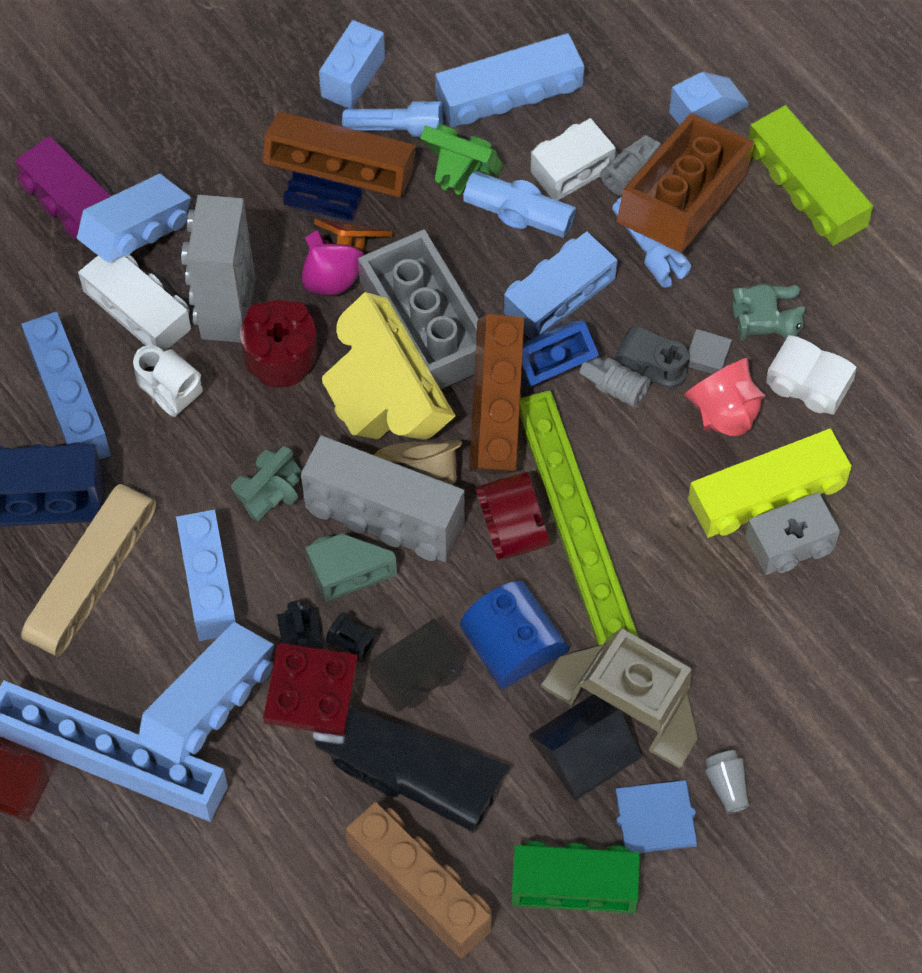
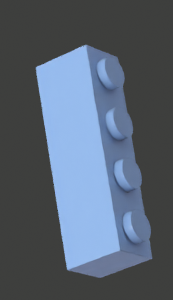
(509, 80)
(206, 693)

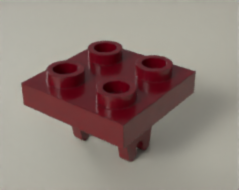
(310, 689)

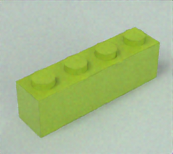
(809, 176)

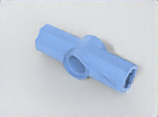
(519, 204)

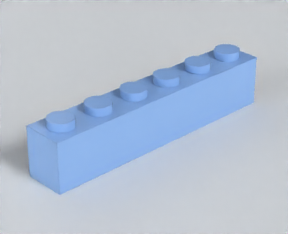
(108, 752)

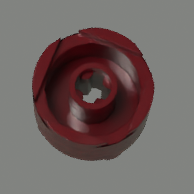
(279, 342)
(512, 516)

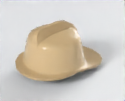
(427, 458)

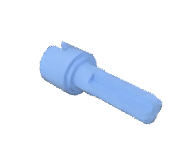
(411, 119)
(659, 258)

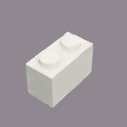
(571, 159)

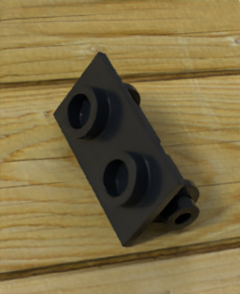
(300, 626)

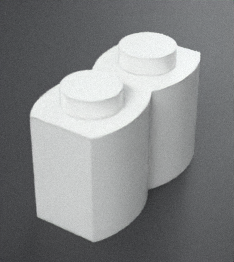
(810, 375)

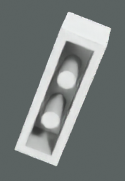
(136, 301)

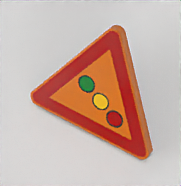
(351, 233)

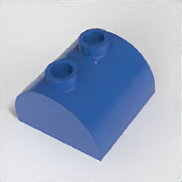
(512, 633)

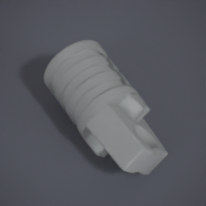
(628, 164)
(616, 380)

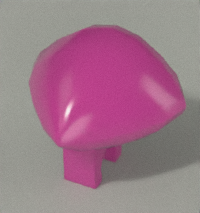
(329, 267)

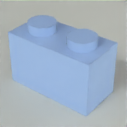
(352, 64)

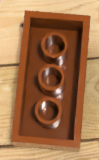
(685, 182)

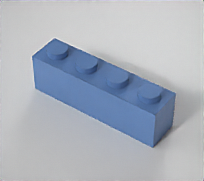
(64, 383)

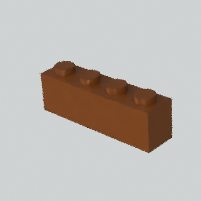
(339, 154)
(496, 394)

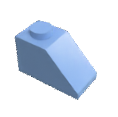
(707, 97)

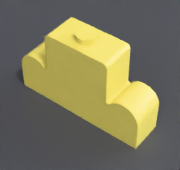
(383, 376)

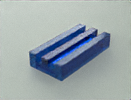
(325, 191)

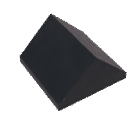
(587, 745)

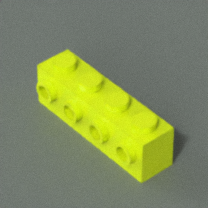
(769, 482)

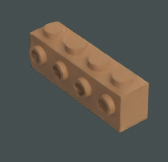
(419, 880)

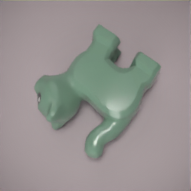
(762, 311)

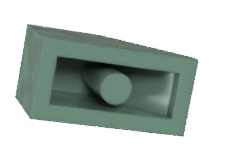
(347, 565)

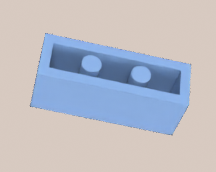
(133, 218)
(560, 284)
(206, 573)

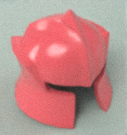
(727, 399)

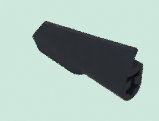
(416, 765)

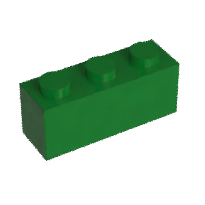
(575, 878)

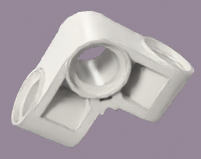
(171, 382)

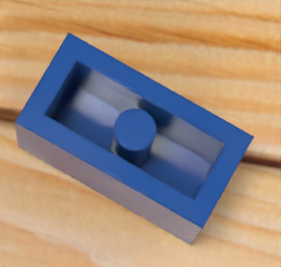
(556, 352)

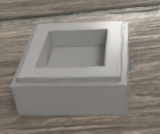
(708, 351)

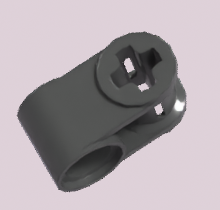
(653, 356)

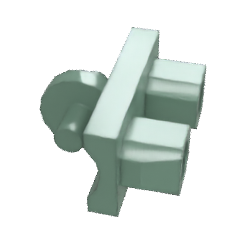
(270, 485)

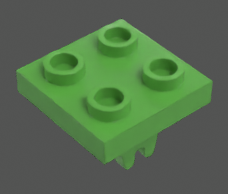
(459, 157)

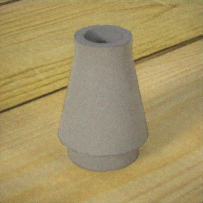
(728, 780)

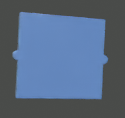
(656, 817)

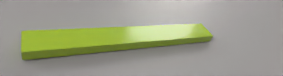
(574, 517)

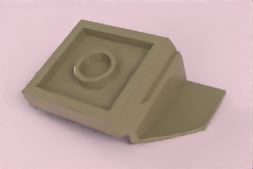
(637, 682)

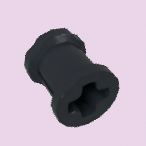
(351, 636)

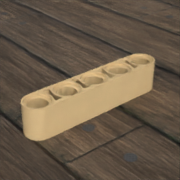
(88, 570)

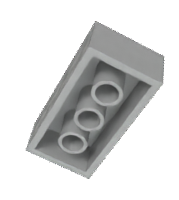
(219, 266)
(426, 303)
(383, 499)

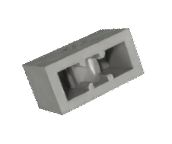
(792, 534)

